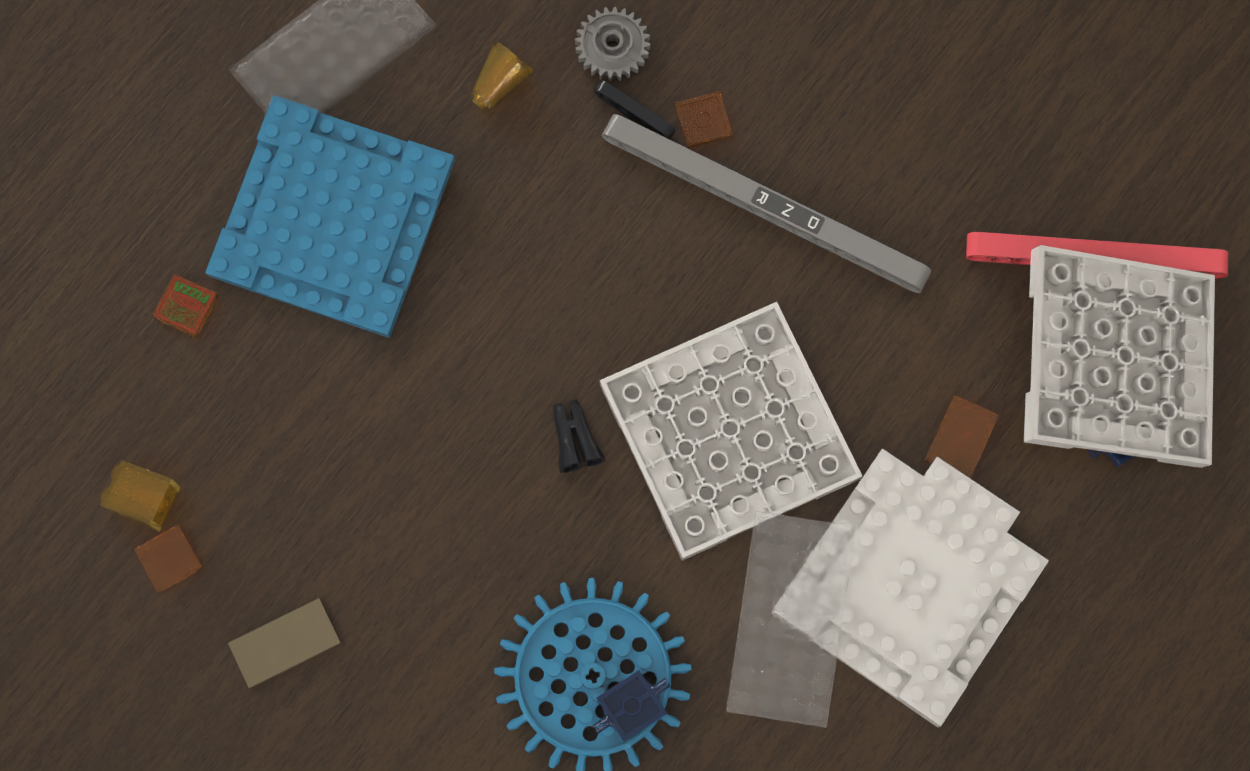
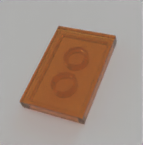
(962, 435)

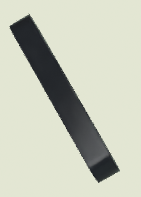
(633, 109)

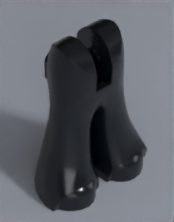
(568, 455)

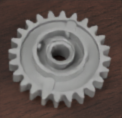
(612, 60)

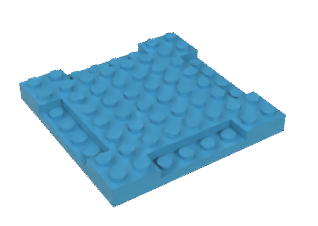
(331, 217)

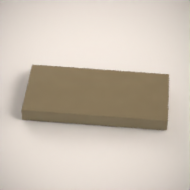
(284, 643)

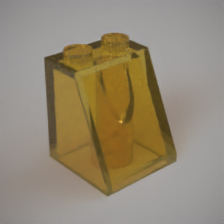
(139, 495)

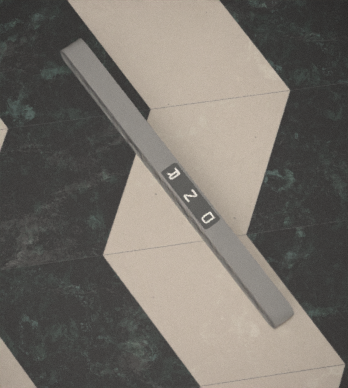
(767, 203)

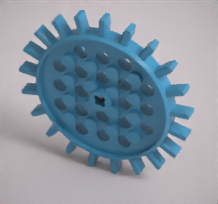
(575, 616)

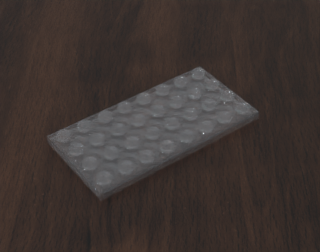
(330, 51)
(791, 619)

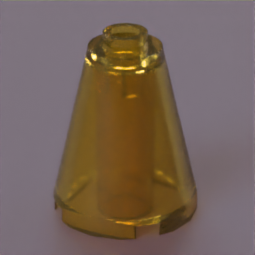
(499, 76)

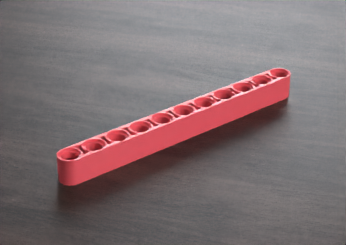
(1017, 250)

